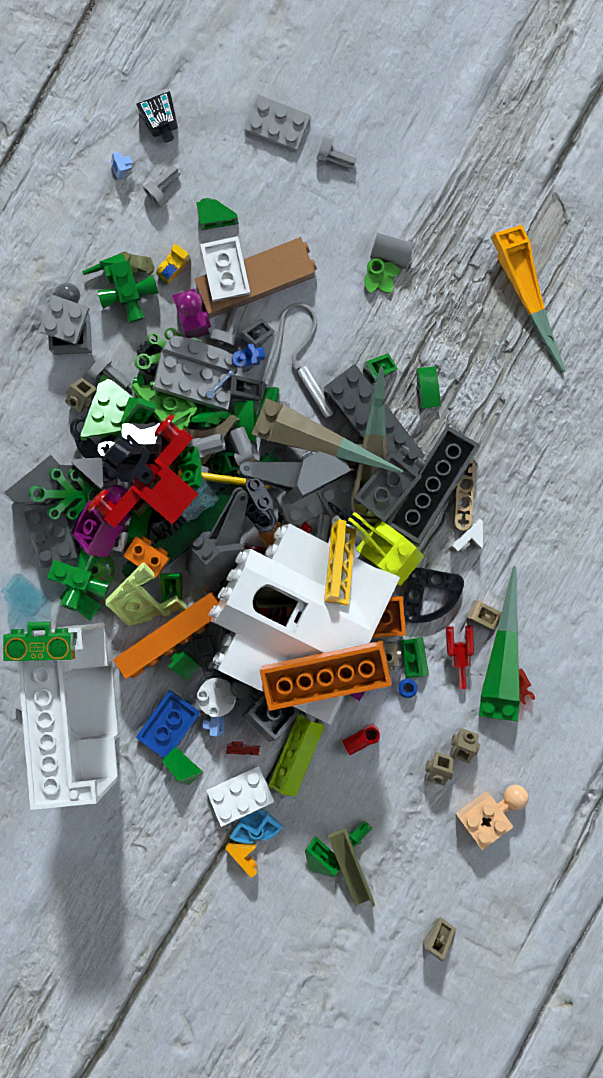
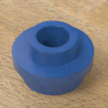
(412, 692)

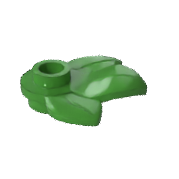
(380, 279)

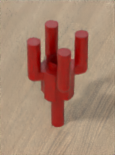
(460, 652)

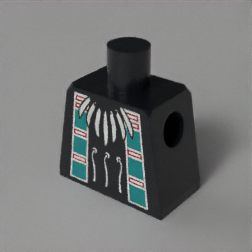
(159, 115)

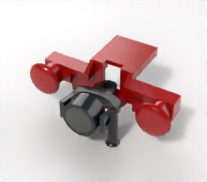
(167, 497)

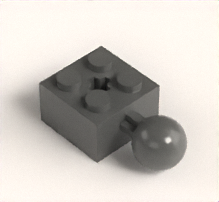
(59, 347)
(258, 713)

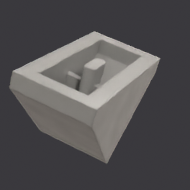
(91, 469)

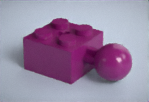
(190, 312)
(94, 532)

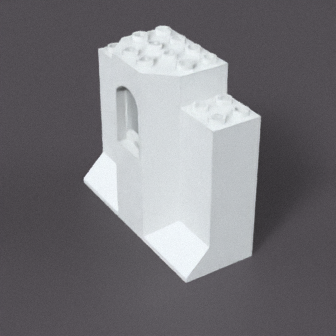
(297, 569)
(70, 723)

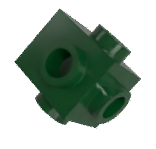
(224, 464)

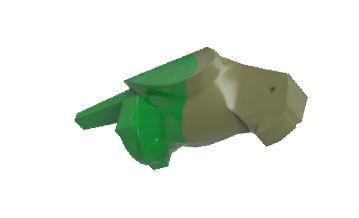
(137, 263)

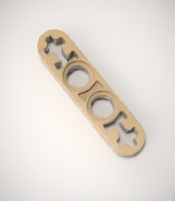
(468, 494)

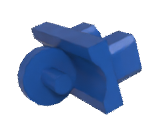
(248, 357)

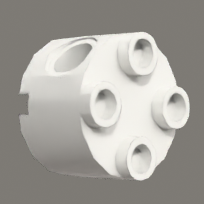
(216, 697)

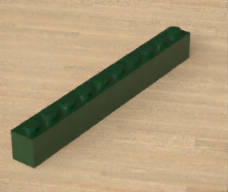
(189, 531)

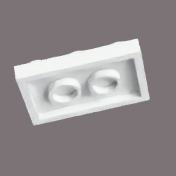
(225, 269)
(240, 796)

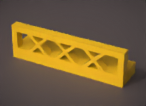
(336, 564)

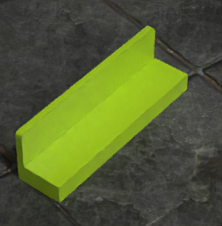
(296, 756)

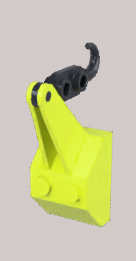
(383, 545)

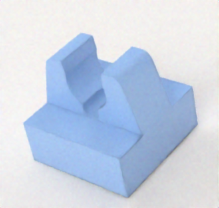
(121, 164)
(215, 724)

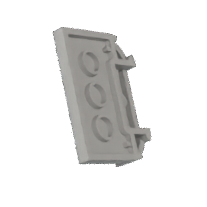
(192, 369)

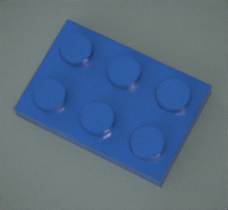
(168, 724)

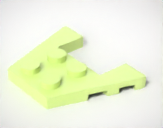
(135, 604)

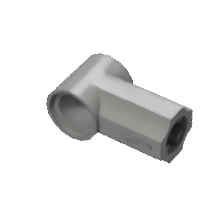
(208, 444)
(244, 450)

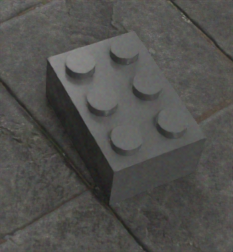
(51, 537)

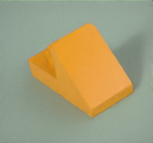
(239, 852)

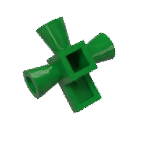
(127, 290)
(77, 580)

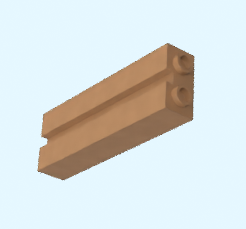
(266, 275)

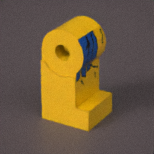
(173, 264)

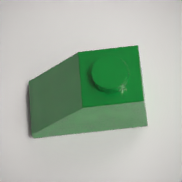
(215, 214)

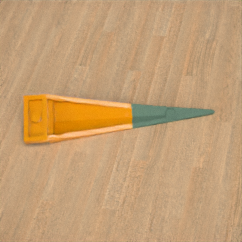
(517, 261)

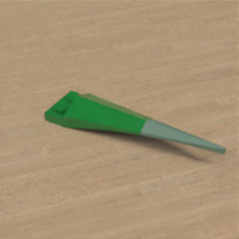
(502, 685)

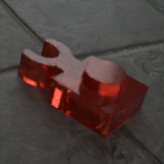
(524, 684)
(237, 747)

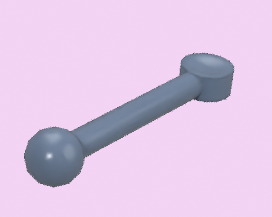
(209, 394)

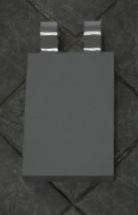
(388, 488)

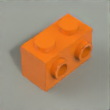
(142, 551)

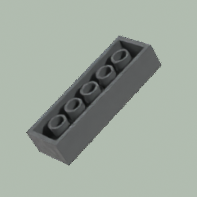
(353, 398)
(439, 479)

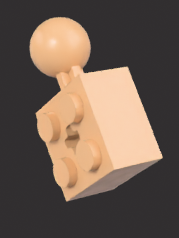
(497, 823)

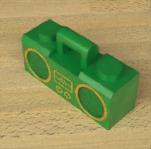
(27, 647)

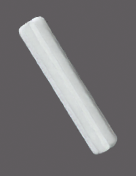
(315, 392)

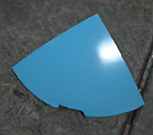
(256, 827)

